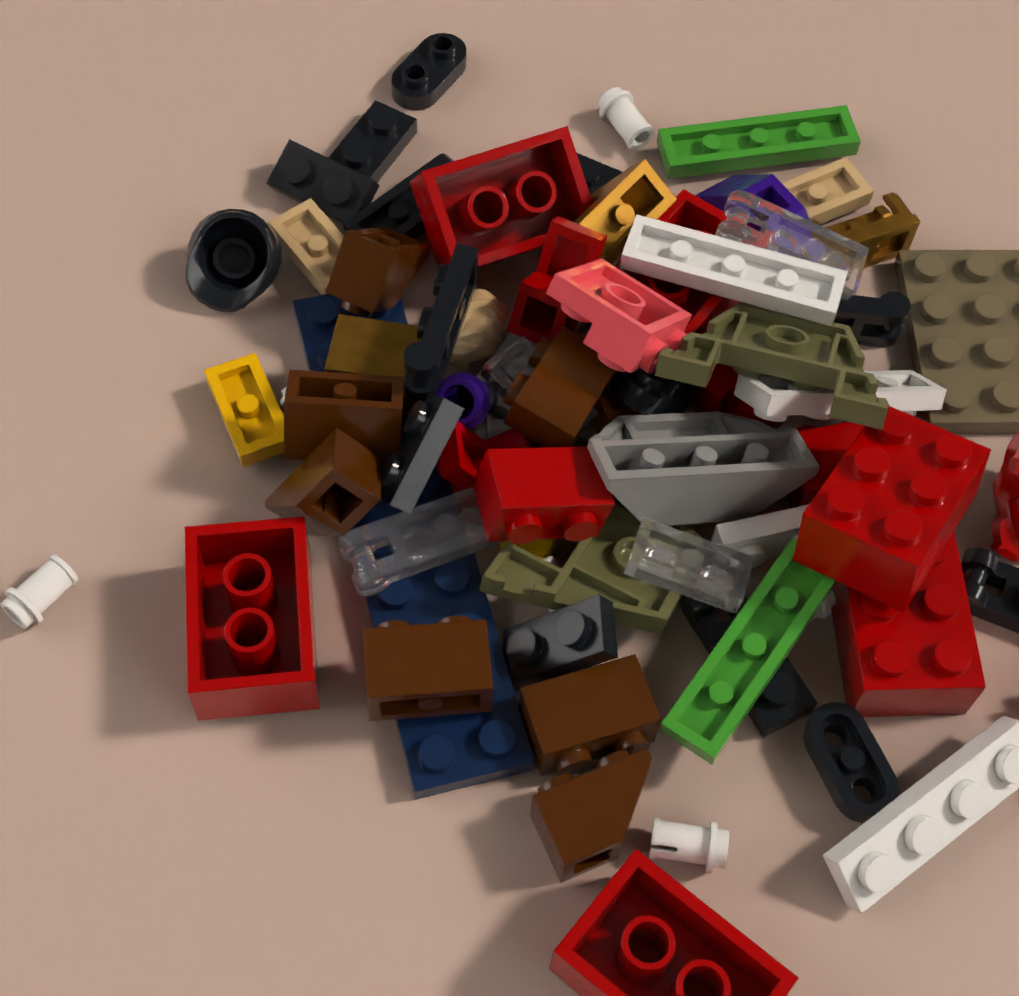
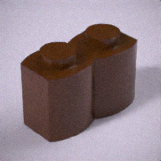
(559, 391)

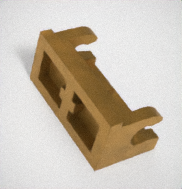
(881, 230)

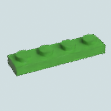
(757, 142)
(747, 656)

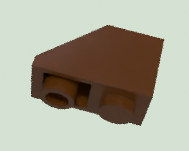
(331, 486)
(589, 816)

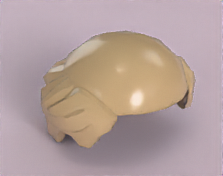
(480, 329)

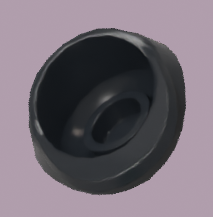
(231, 259)

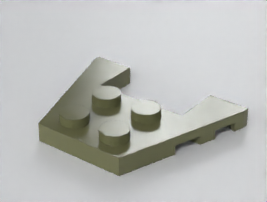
(785, 347)
(591, 570)

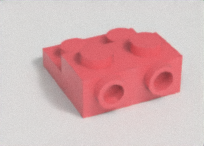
(625, 315)

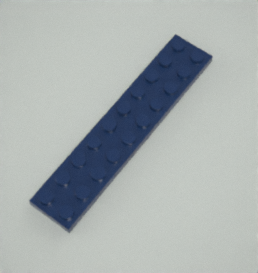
(445, 749)

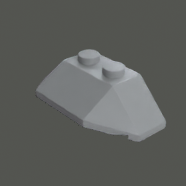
(699, 465)

